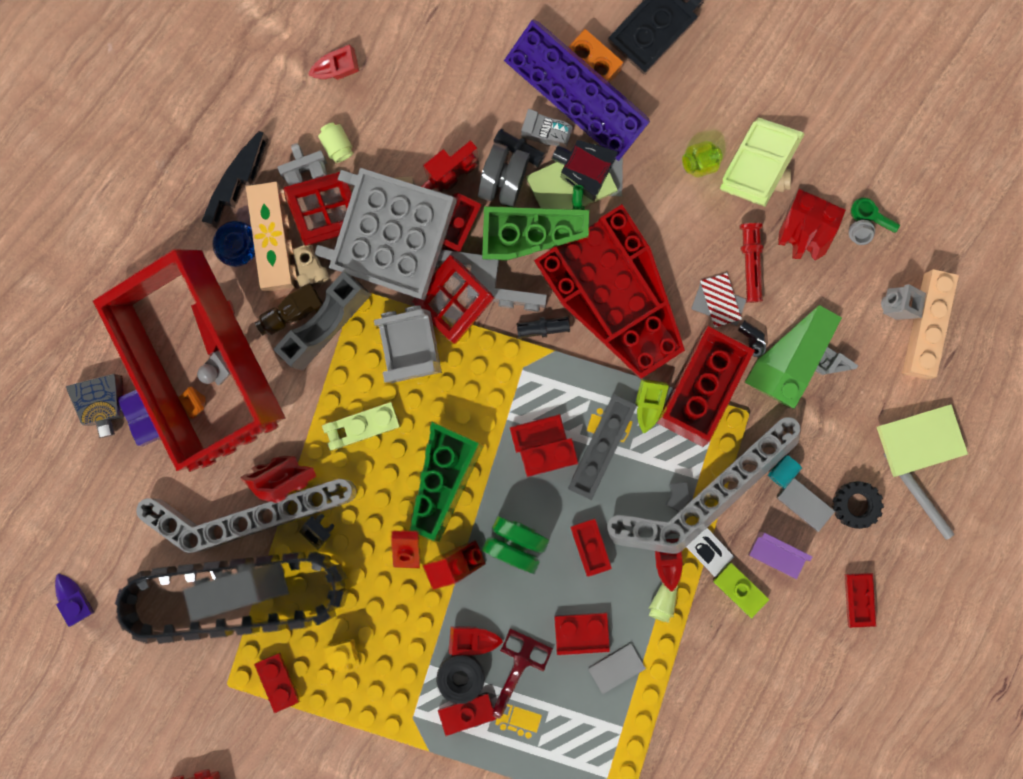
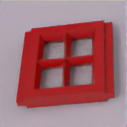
(318, 207)
(455, 299)

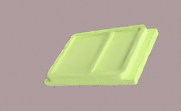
(761, 161)

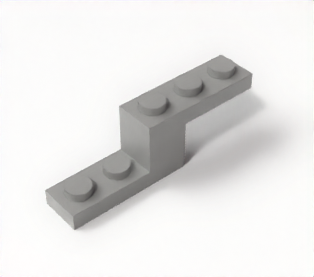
(486, 272)

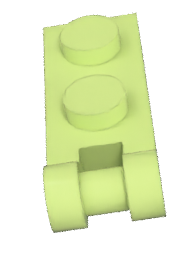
(362, 426)

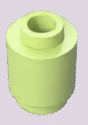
(335, 142)

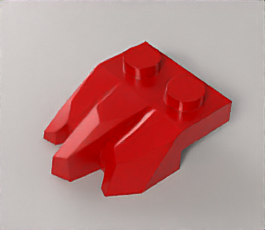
(810, 225)
(278, 478)

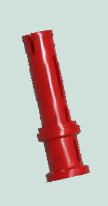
(752, 248)

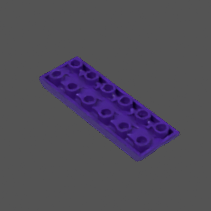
(576, 89)

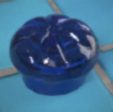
(234, 244)

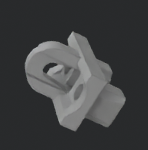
(313, 162)

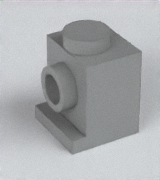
(897, 303)

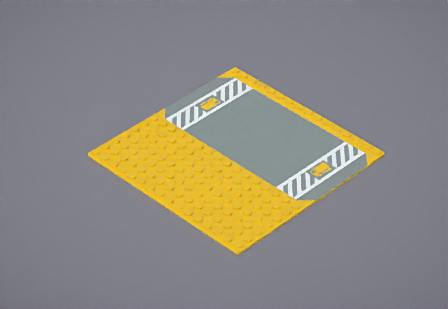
(401, 627)

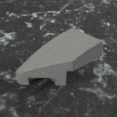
(833, 363)

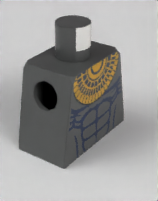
(98, 402)

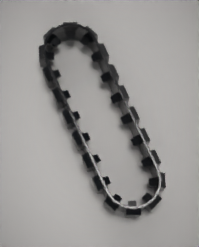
(130, 620)

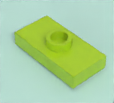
(740, 590)

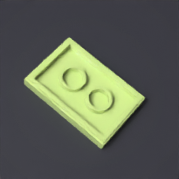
(555, 193)
(922, 440)

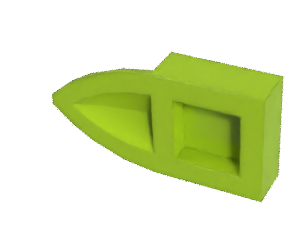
(650, 403)

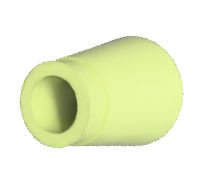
(663, 604)

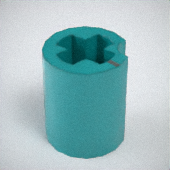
(785, 471)

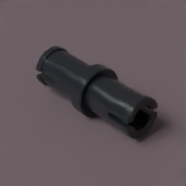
(513, 143)
(543, 327)

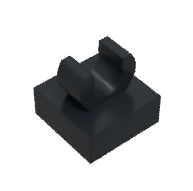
(315, 532)

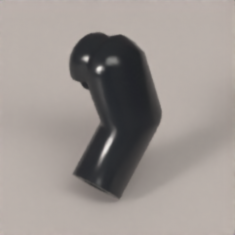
(755, 338)

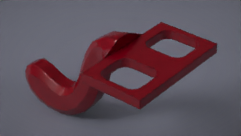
(521, 662)

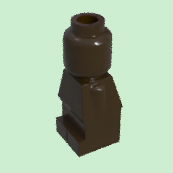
(291, 309)

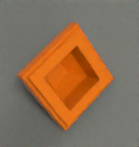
(192, 402)

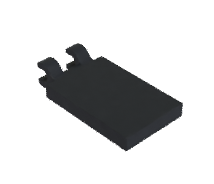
(653, 30)

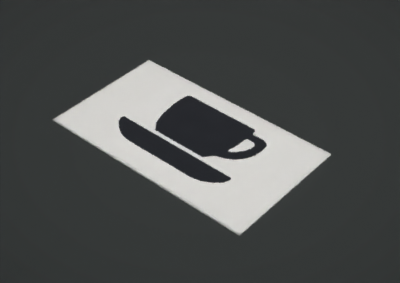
(710, 552)

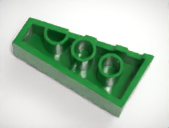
(443, 479)

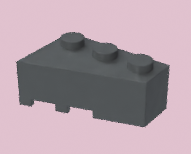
(234, 590)

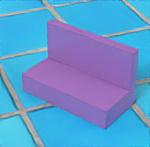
(778, 554)

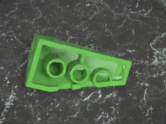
(524, 231)
(791, 362)

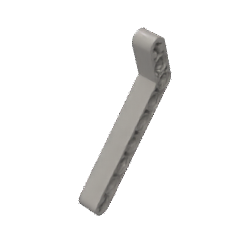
(715, 490)
(229, 523)

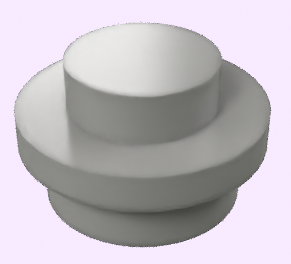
(861, 232)

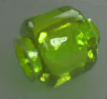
(702, 159)

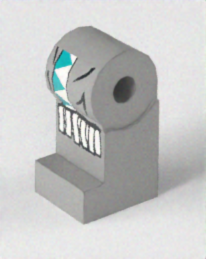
(546, 130)

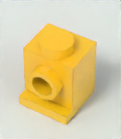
(342, 655)

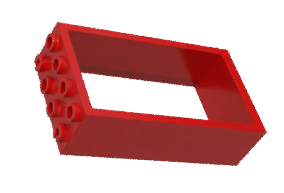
(150, 377)

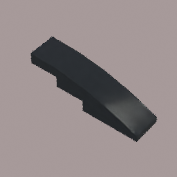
(240, 172)

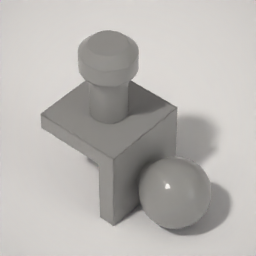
(214, 370)

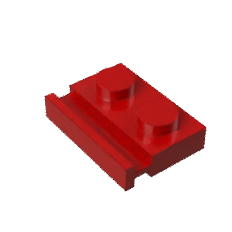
(582, 633)

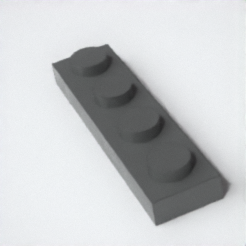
(602, 447)

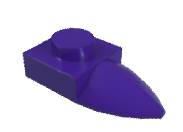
(72, 601)

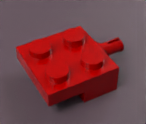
(445, 169)

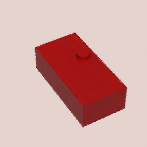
(705, 386)

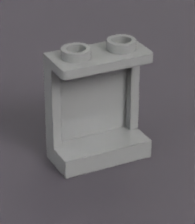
(408, 344)

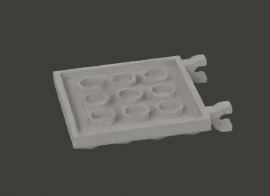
(391, 232)

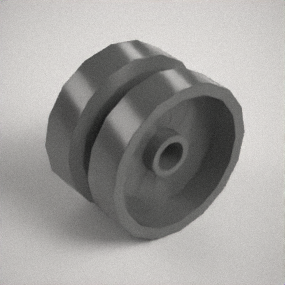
(503, 175)

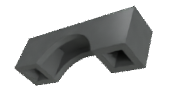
(341, 303)

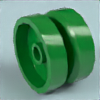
(516, 543)

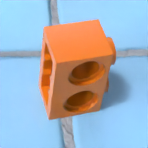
(598, 54)

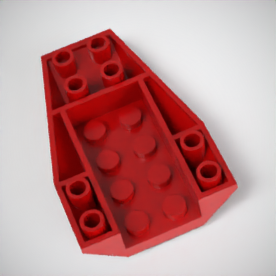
(616, 292)

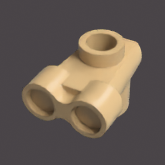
(311, 271)

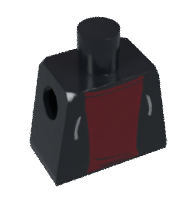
(585, 166)

